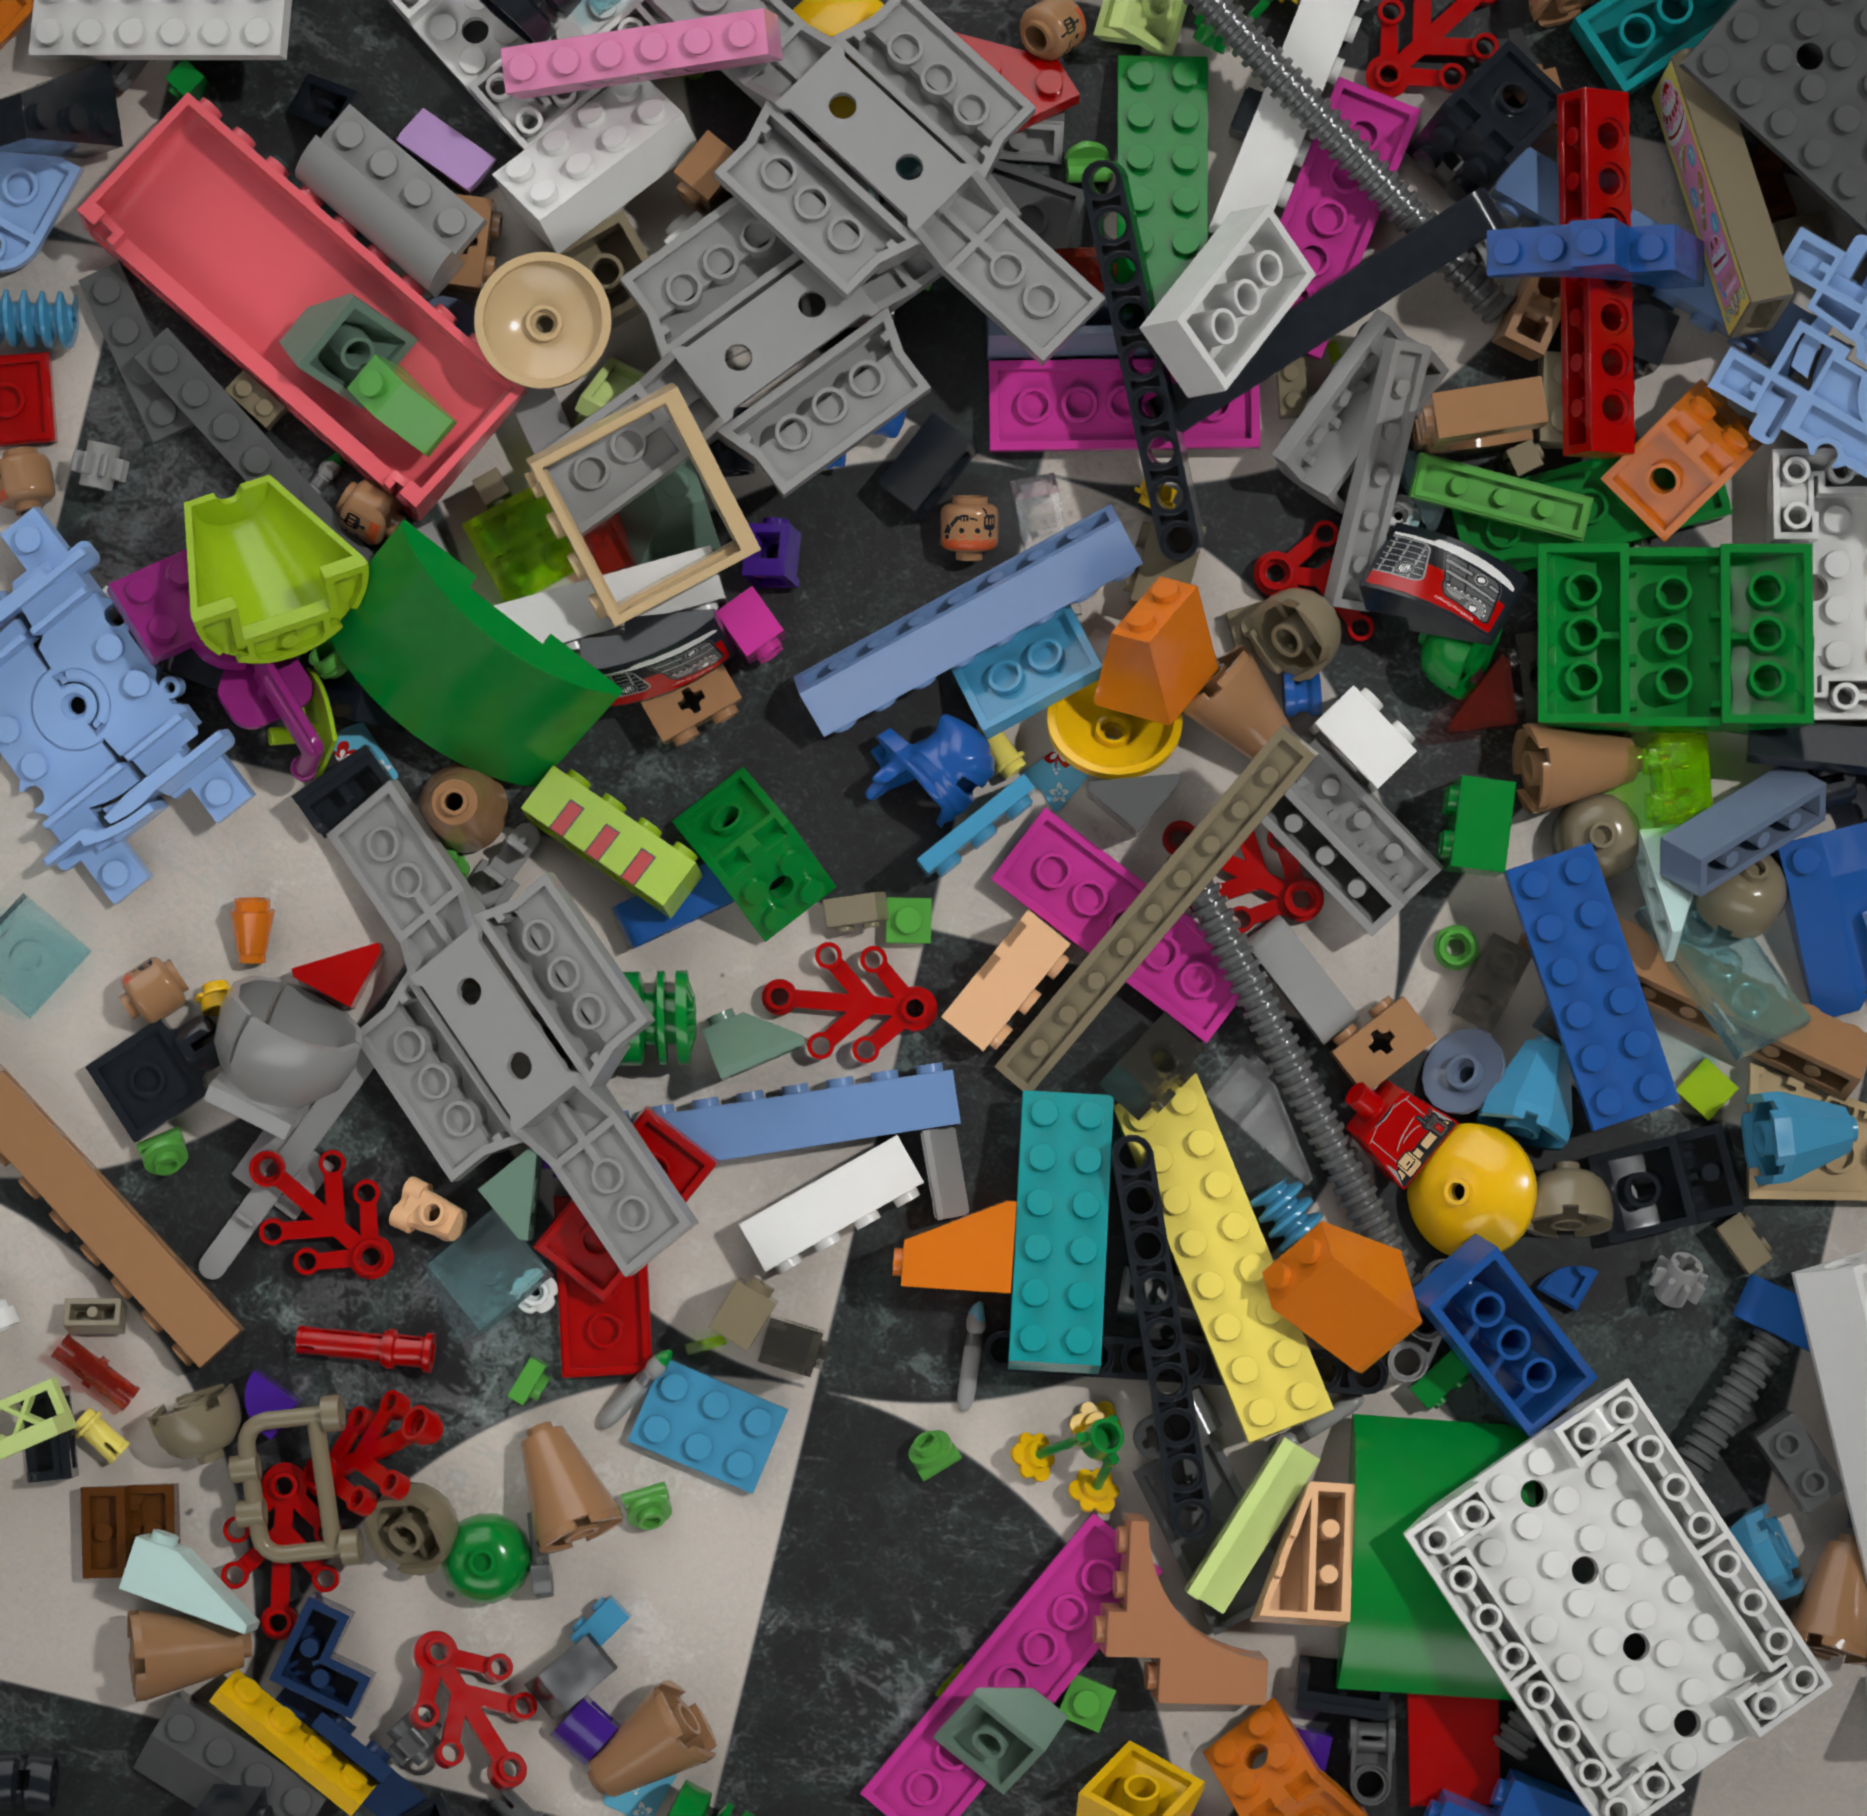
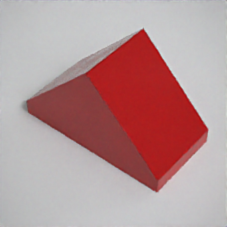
(343, 974)

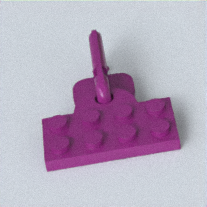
(254, 695)

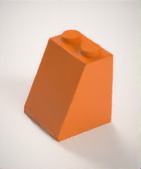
(1158, 654)
(962, 1253)
(1344, 1293)

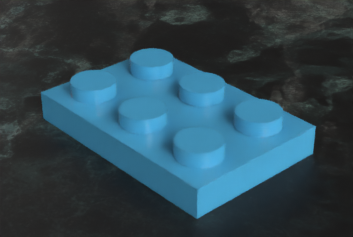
(1029, 672)
(977, 828)
(708, 1425)

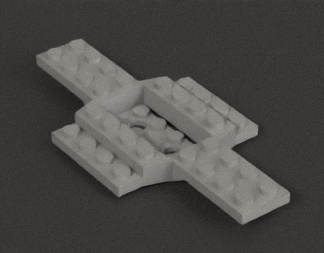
(914, 97)
(742, 286)
(454, 1058)

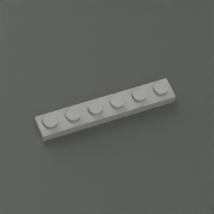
(1377, 468)

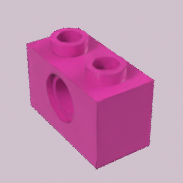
(752, 627)

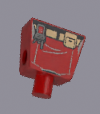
(1396, 1129)

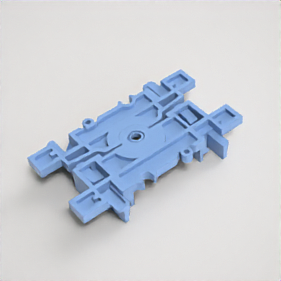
(1837, 401)
(124, 710)

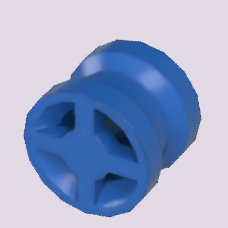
(1301, 695)

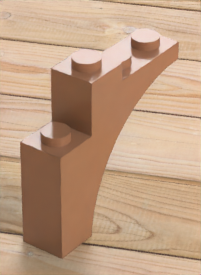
(1145, 1624)

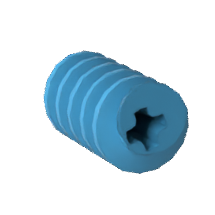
(38, 320)
(1286, 1212)

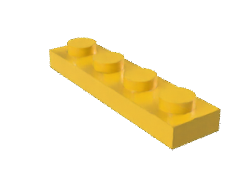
(293, 1742)

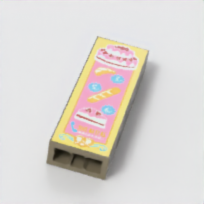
(1723, 203)

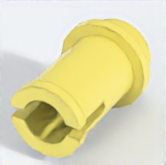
(1007, 758)
(100, 1435)

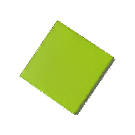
(1706, 1089)

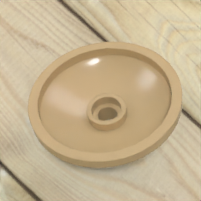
(534, 289)

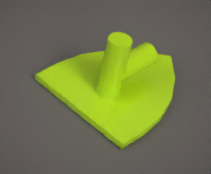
(321, 717)

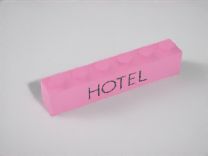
(641, 53)

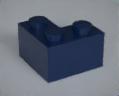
(311, 1661)

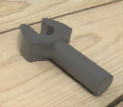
(540, 1567)

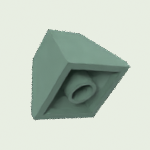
(340, 338)
(669, 518)
(746, 1042)
(1001, 1732)

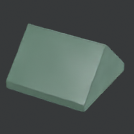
(516, 1194)

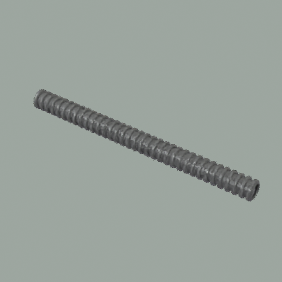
(1345, 146)
(1295, 1072)
(1698, 1454)

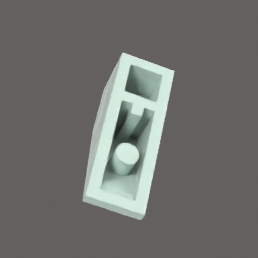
(1665, 900)
(181, 1580)

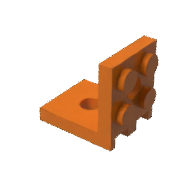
(1699, 444)
(1287, 1781)

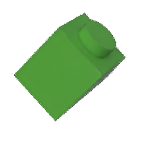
(402, 404)

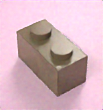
(1292, 389)
(256, 400)
(1523, 459)
(492, 488)
(855, 910)
(1743, 1242)
(95, 1316)

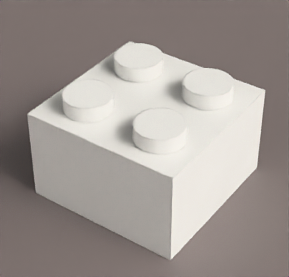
(1364, 737)

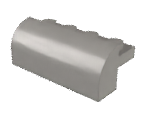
(390, 199)
(1326, 436)
(1350, 841)

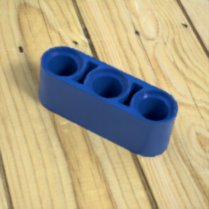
(644, 923)
(1773, 1310)

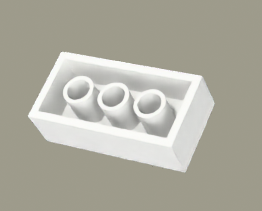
(595, 162)
(1227, 301)

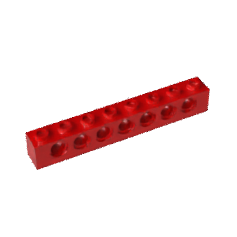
(1595, 311)

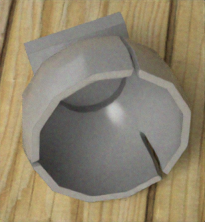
(284, 1064)

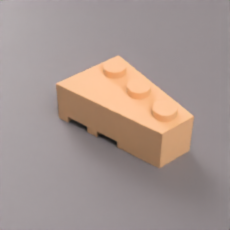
(1007, 982)
(1313, 1561)

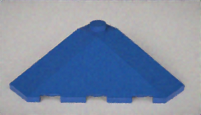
(1825, 915)

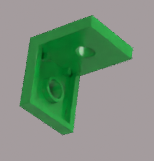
(754, 853)

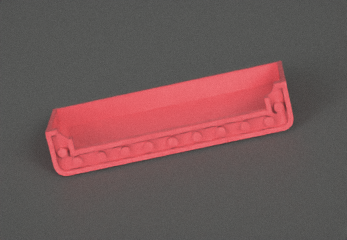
(246, 257)

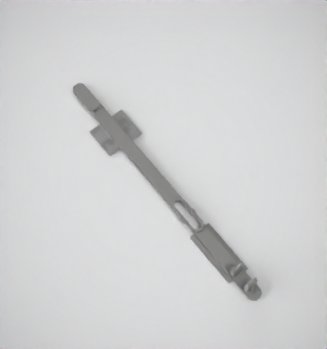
(493, 886)

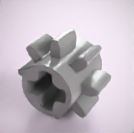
(99, 465)
(1678, 1279)

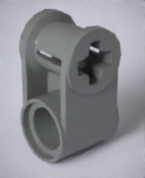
(1178, 1425)
(1370, 1756)

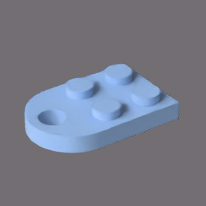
(30, 202)

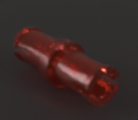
(95, 1372)

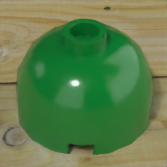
(1453, 662)
(488, 1558)

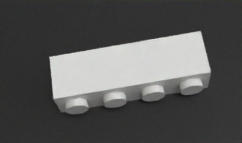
(831, 1204)

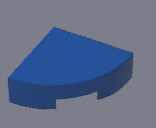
(1568, 1284)

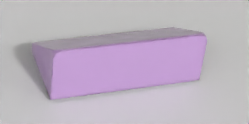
(445, 151)

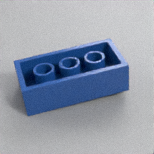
(1503, 1335)

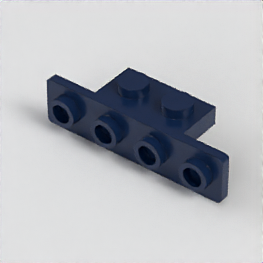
(393, 1793)

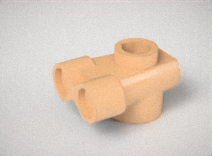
(427, 1212)

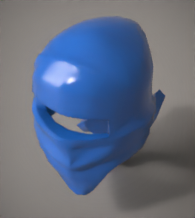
(945, 765)

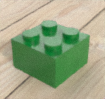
(1477, 825)

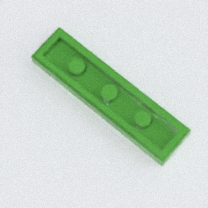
(1500, 497)

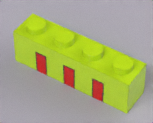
(612, 840)

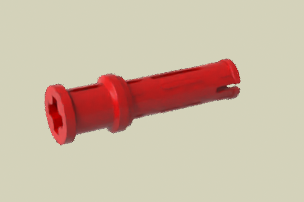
(386, 1348)

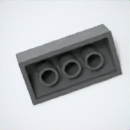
(203, 1748)

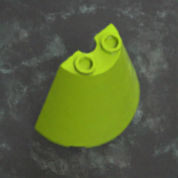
(267, 573)

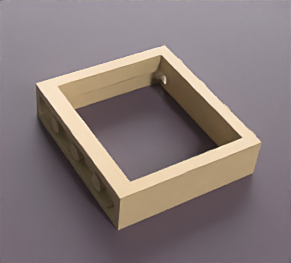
(581, 559)

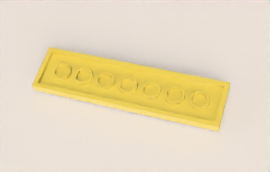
(1222, 1265)

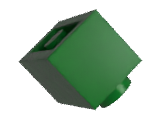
(186, 79)
(1439, 1380)

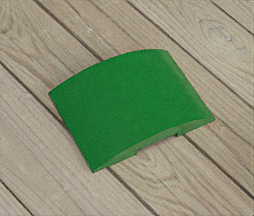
(1675, 637)
(463, 668)
(1400, 1623)

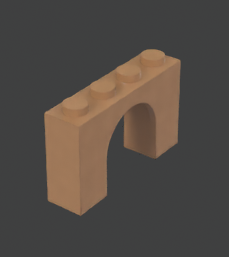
(1480, 418)

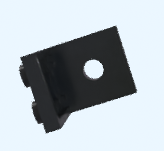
(1483, 126)

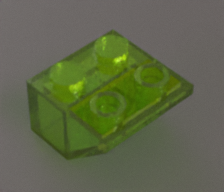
(519, 546)
(1677, 778)

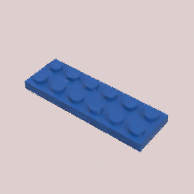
(1591, 986)

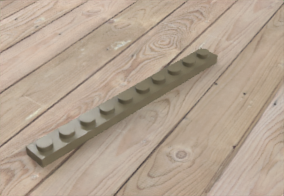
(1157, 909)

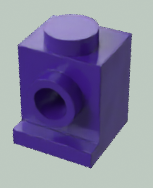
(774, 572)

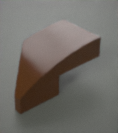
(1772, 183)

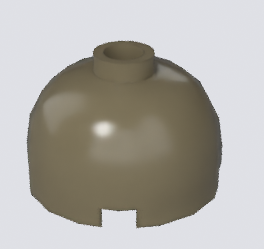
(1296, 633)
(1605, 823)
(1747, 901)
(1571, 1202)
(199, 1423)
(414, 1530)

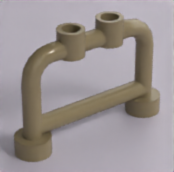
(253, 1511)

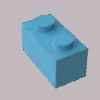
(603, 1623)

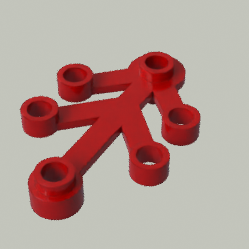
(1426, 41)
(1303, 576)
(1253, 875)
(858, 1003)
(326, 1219)
(418, 1427)
(282, 1534)
(467, 1704)

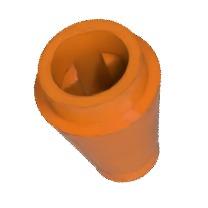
(252, 928)

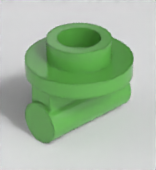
(1083, 154)
(164, 1152)
(933, 1453)
(648, 1506)

